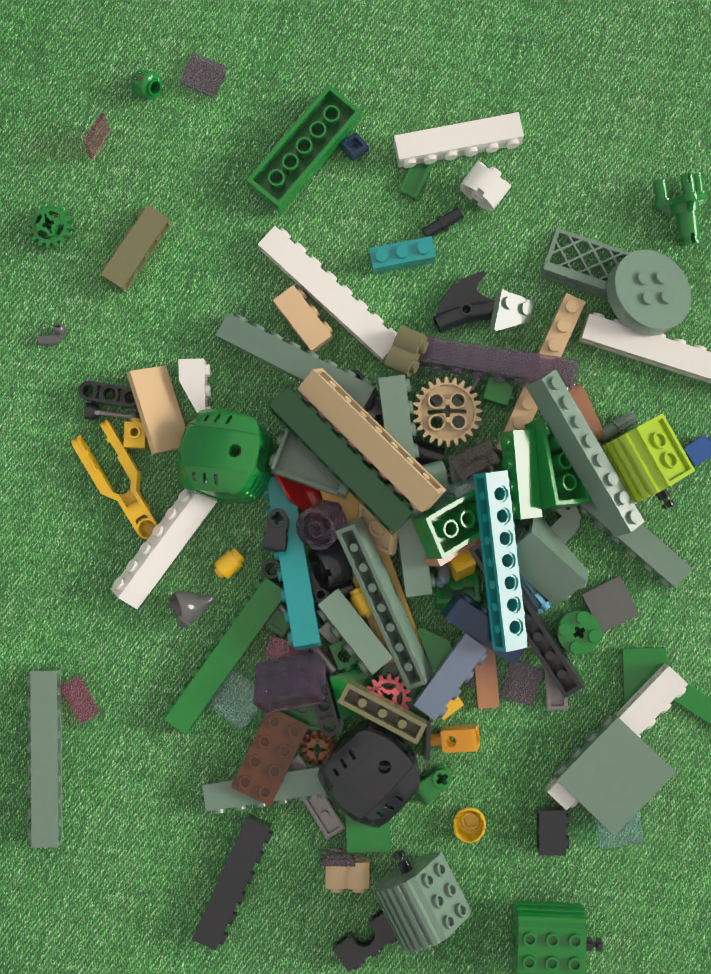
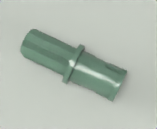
(618, 425)

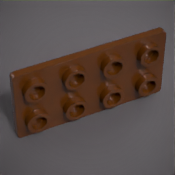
(269, 757)

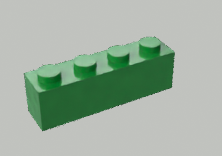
(521, 461)

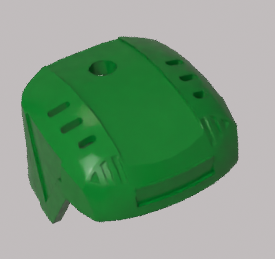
(208, 451)

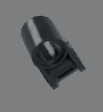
(276, 534)

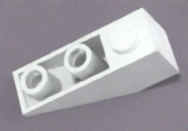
(193, 378)

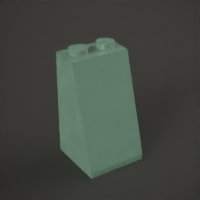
(548, 561)

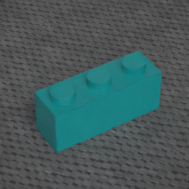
(402, 255)

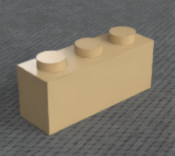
(303, 318)

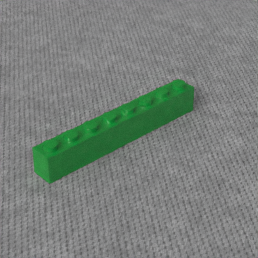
(225, 656)

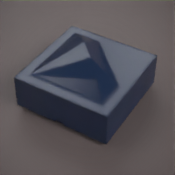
(354, 147)

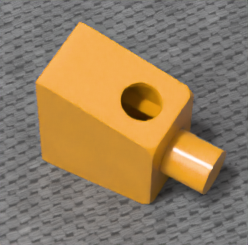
(466, 738)

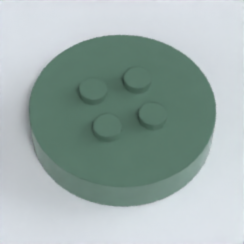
(648, 292)

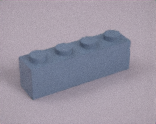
(449, 676)

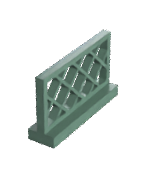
(575, 279)

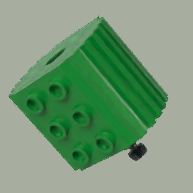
(549, 938)

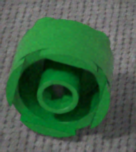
(589, 634)

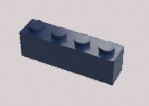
(475, 622)

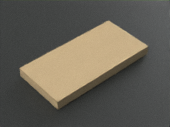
(157, 408)

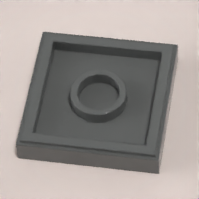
(610, 603)

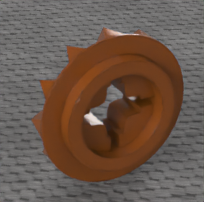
(310, 740)

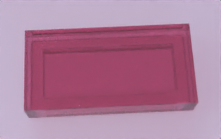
(80, 699)

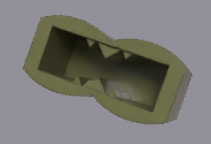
(406, 351)

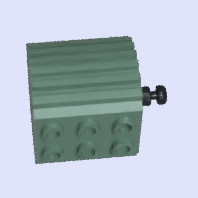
(421, 901)

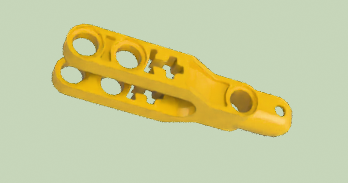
(131, 502)

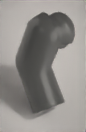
(55, 337)

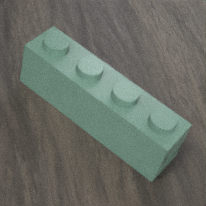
(354, 632)

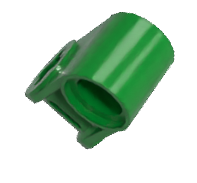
(431, 786)

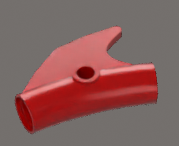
(299, 494)

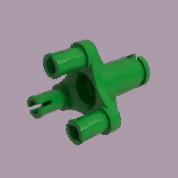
(685, 207)

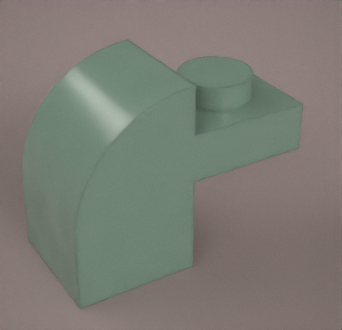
(566, 523)

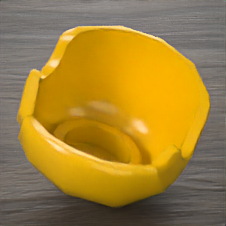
(469, 824)

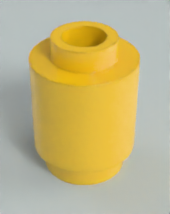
(229, 564)
(360, 602)

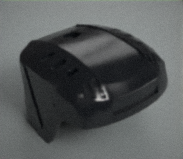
(362, 786)

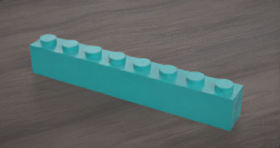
(295, 576)

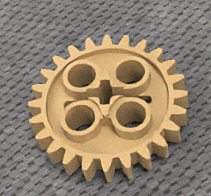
(446, 392)

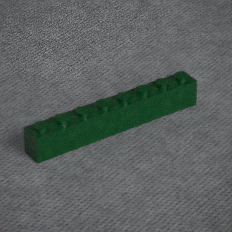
(340, 460)

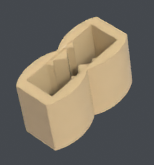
(352, 878)

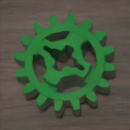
(43, 226)

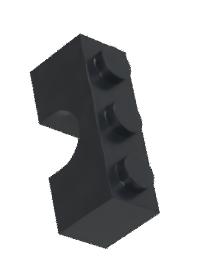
(354, 951)

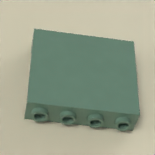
(300, 465)
(613, 773)

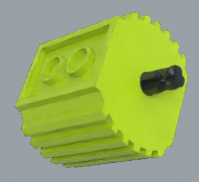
(649, 460)

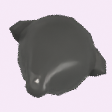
(189, 606)

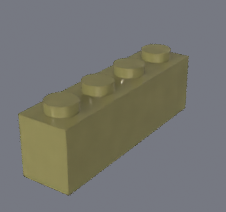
(136, 248)
(382, 711)

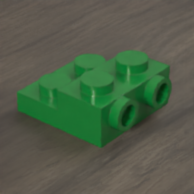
(466, 585)

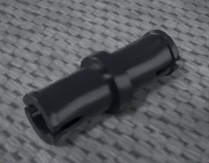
(443, 223)

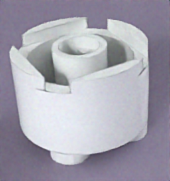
(485, 186)

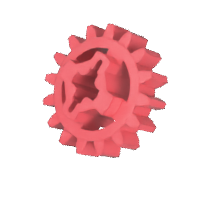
(395, 690)

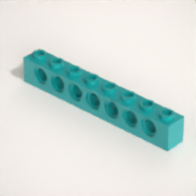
(500, 561)

